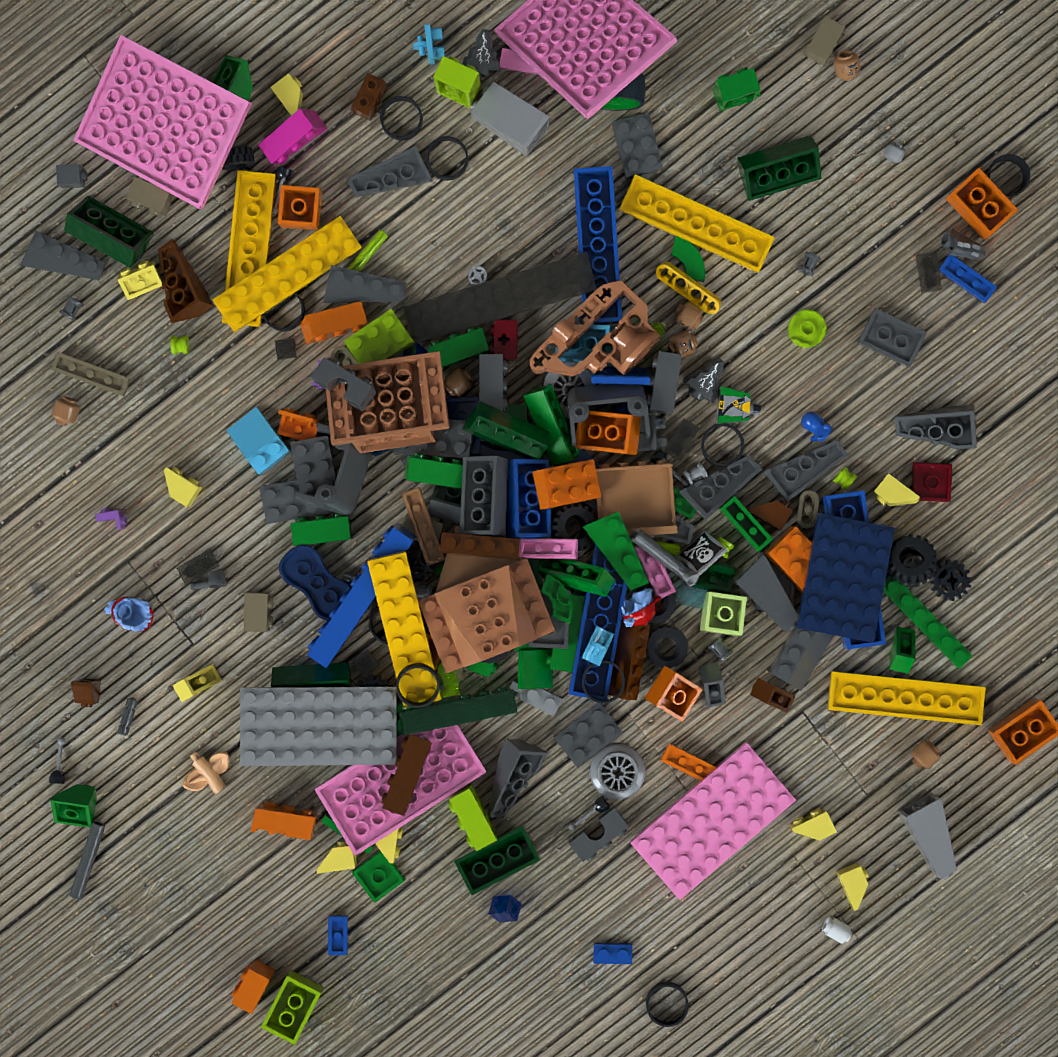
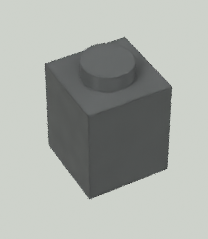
(71, 176)

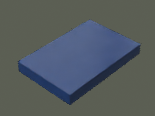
(612, 375)

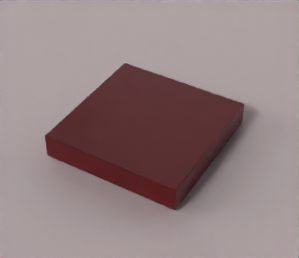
(932, 481)

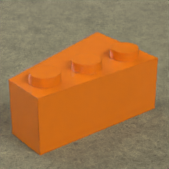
(333, 322)
(284, 820)

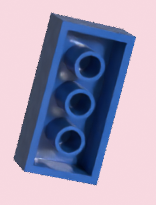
(523, 510)

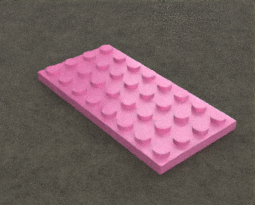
(356, 792)
(712, 820)

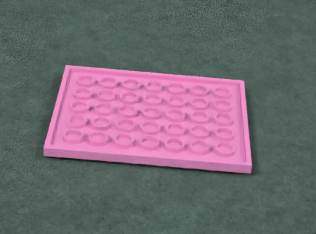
(586, 46)
(162, 122)

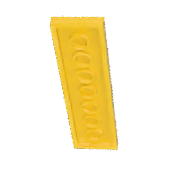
(696, 223)
(250, 228)
(287, 274)
(403, 625)
(906, 698)

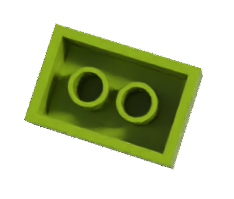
(457, 81)
(379, 339)
(472, 817)
(292, 1007)

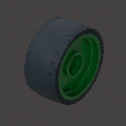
(629, 97)

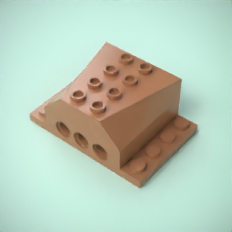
(402, 412)
(486, 616)

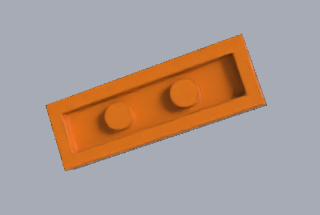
(686, 762)

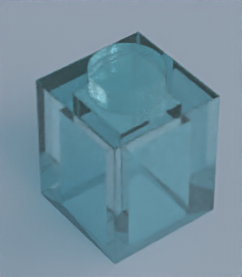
(691, 596)

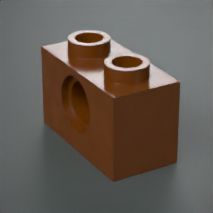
(369, 97)

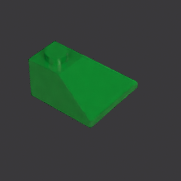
(234, 76)
(75, 806)

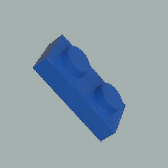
(337, 934)
(612, 953)

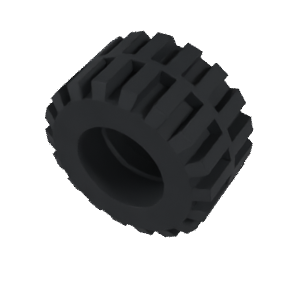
(583, 516)
(916, 546)

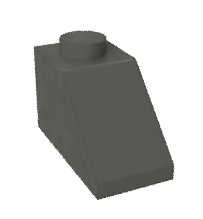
(712, 684)

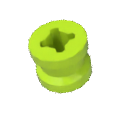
(179, 344)
(844, 478)
(727, 545)

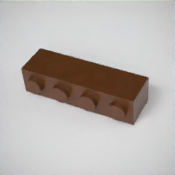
(480, 546)
(630, 659)
(407, 774)

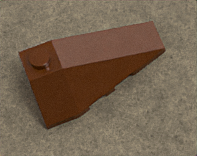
(183, 290)

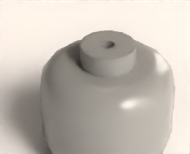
(895, 152)

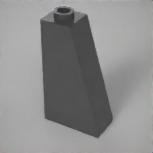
(766, 591)

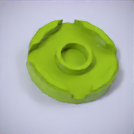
(806, 328)

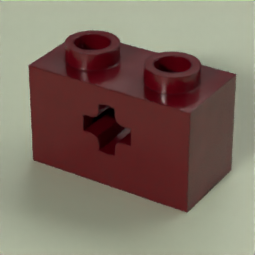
(509, 329)

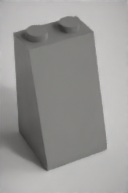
(510, 118)
(930, 832)

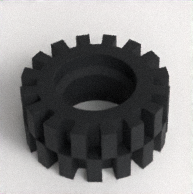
(239, 158)

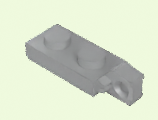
(538, 698)

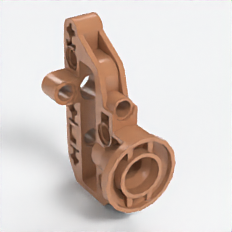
(628, 341)

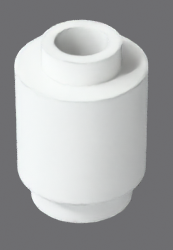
(837, 930)

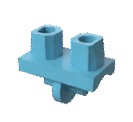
(434, 53)
(597, 646)

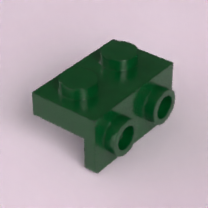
(716, 578)

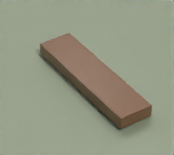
(423, 526)

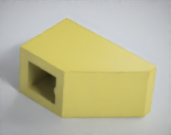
(180, 487)
(816, 825)
(388, 845)

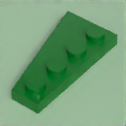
(615, 544)

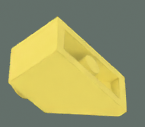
(289, 93)
(894, 493)
(197, 683)
(338, 859)
(854, 883)

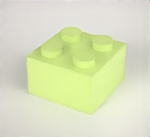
(723, 614)

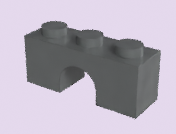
(330, 374)
(587, 846)

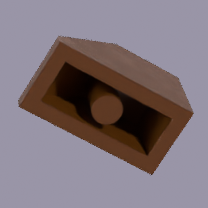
(772, 513)
(86, 691)
(772, 695)

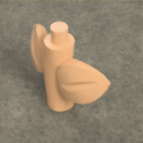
(207, 772)

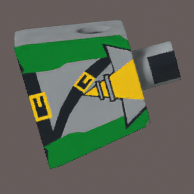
(735, 406)

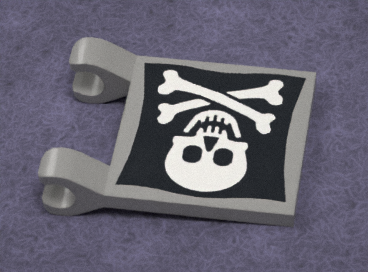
(700, 556)

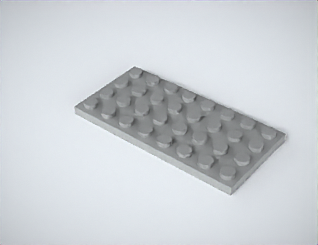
(318, 726)

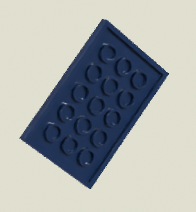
(845, 577)

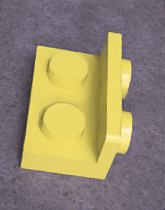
(139, 279)

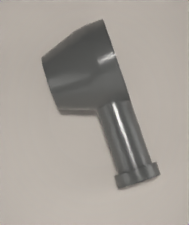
(216, 580)

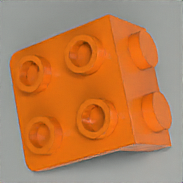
(297, 426)

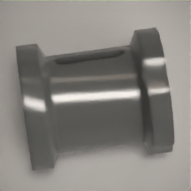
(809, 264)
(71, 308)
(720, 649)

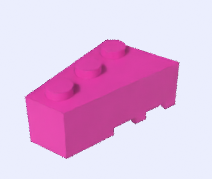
(292, 136)

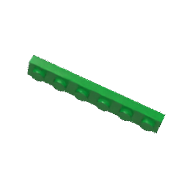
(926, 622)

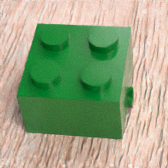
(736, 89)

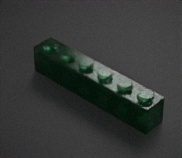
(458, 711)

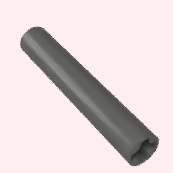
(659, 553)
(87, 860)

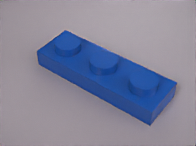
(967, 278)

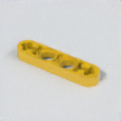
(686, 291)

